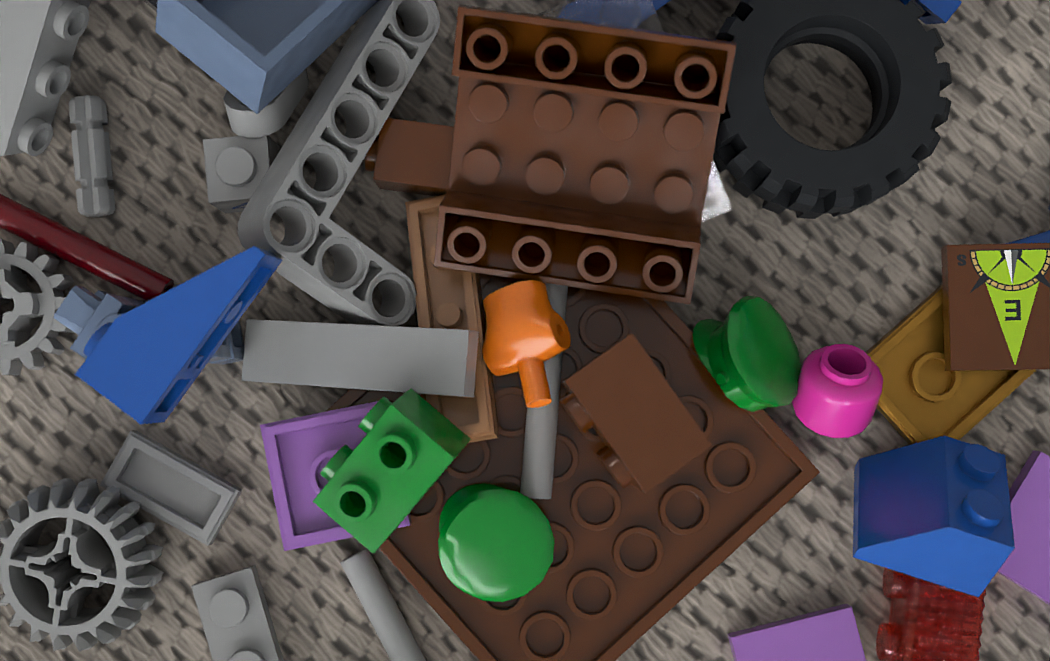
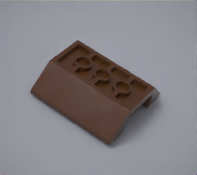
(581, 152)

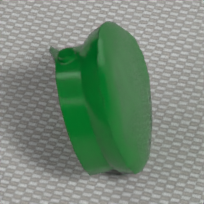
(750, 355)
(494, 542)

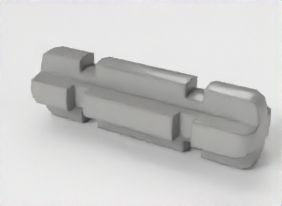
(91, 156)

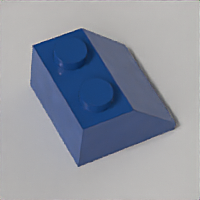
(935, 512)

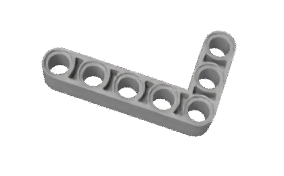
(335, 162)

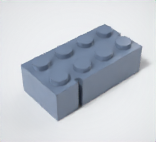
(255, 44)

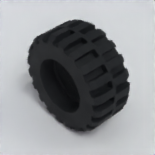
(904, 88)

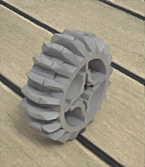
(47, 584)

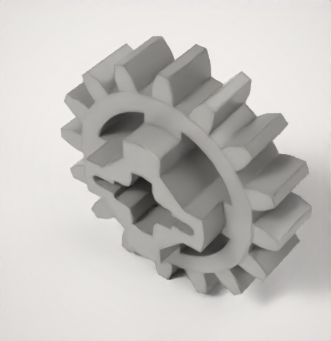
(29, 307)

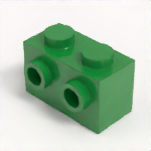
(390, 468)

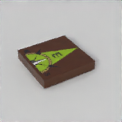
(996, 306)

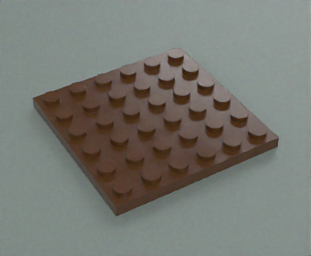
(616, 550)

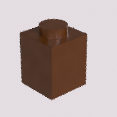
(411, 157)

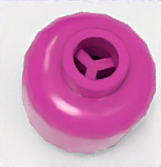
(838, 391)

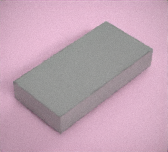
(171, 487)

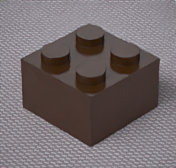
(635, 416)

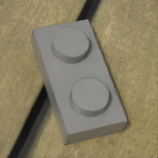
(237, 617)

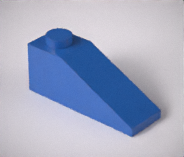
(162, 346)

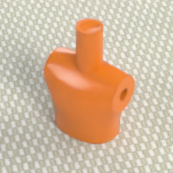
(523, 335)

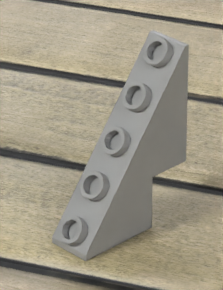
(35, 68)

